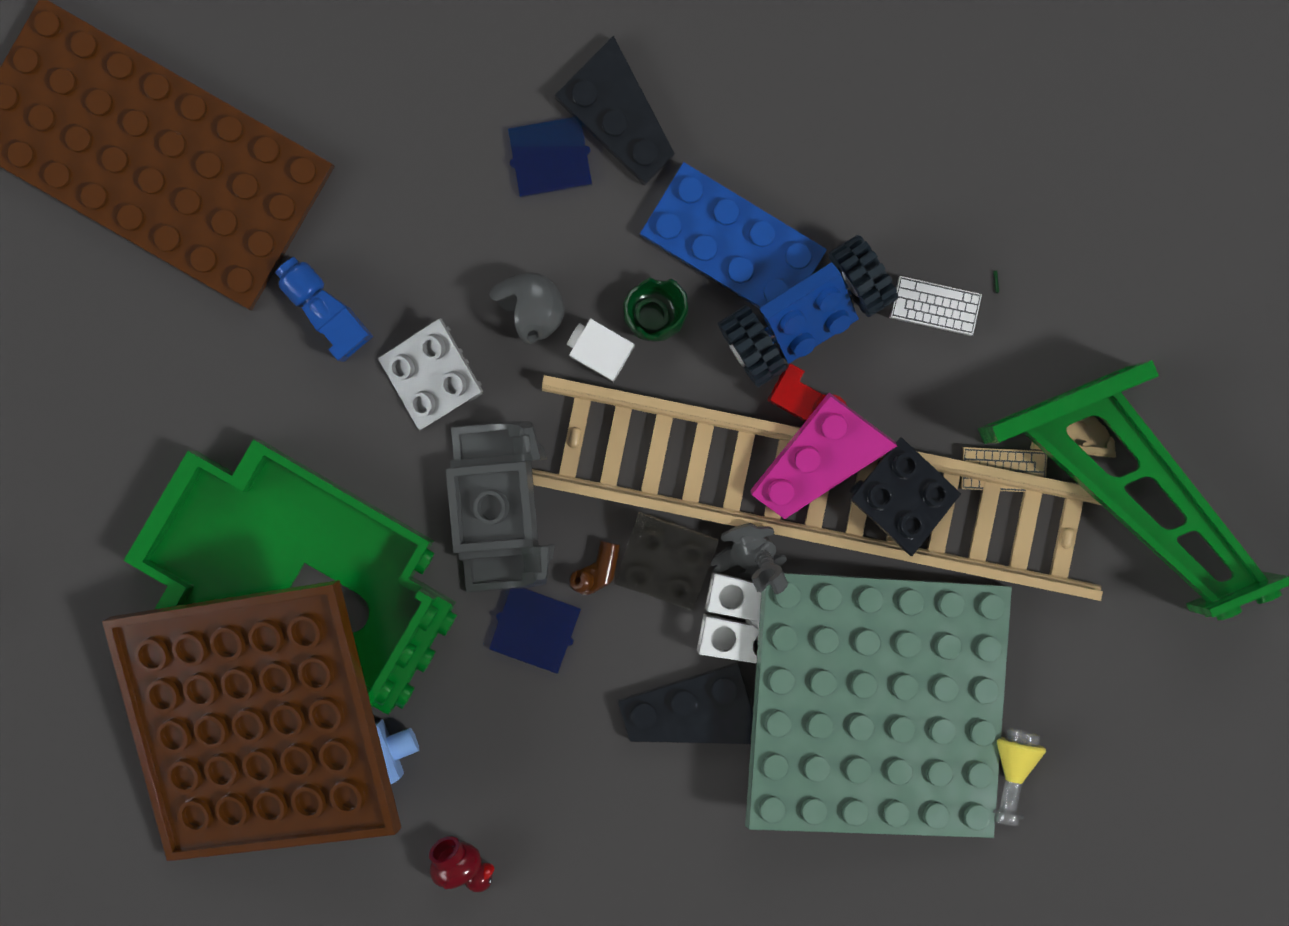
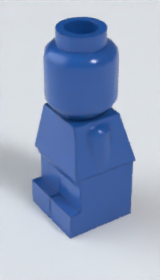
(323, 310)

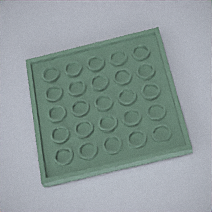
(878, 706)

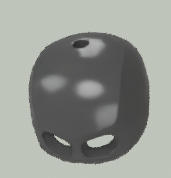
(536, 304)

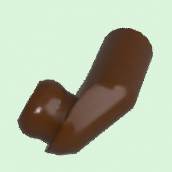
(598, 573)

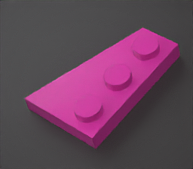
(820, 456)

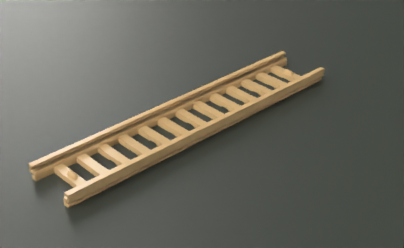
(812, 529)

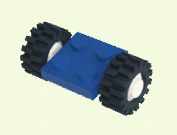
(809, 311)

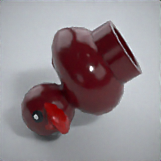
(459, 864)

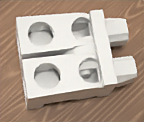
(725, 636)

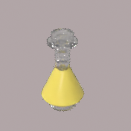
(1018, 755)

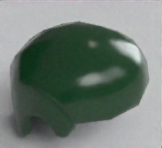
(655, 309)

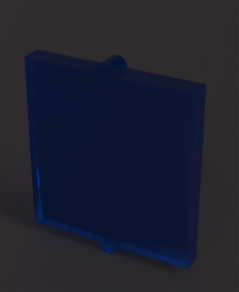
(550, 157)
(535, 629)

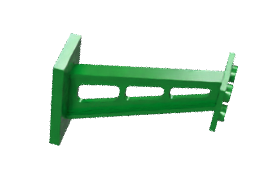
(1046, 427)

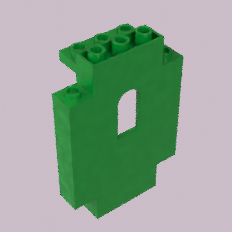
(258, 527)

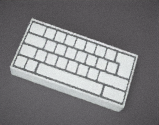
(936, 306)

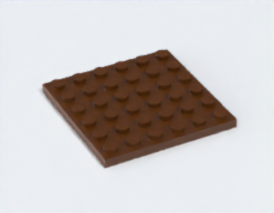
(253, 722)

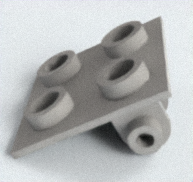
(430, 374)

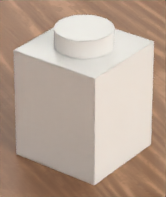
(599, 349)

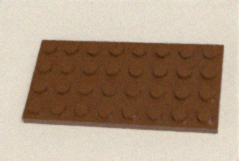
(152, 154)

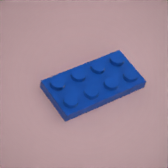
(730, 238)

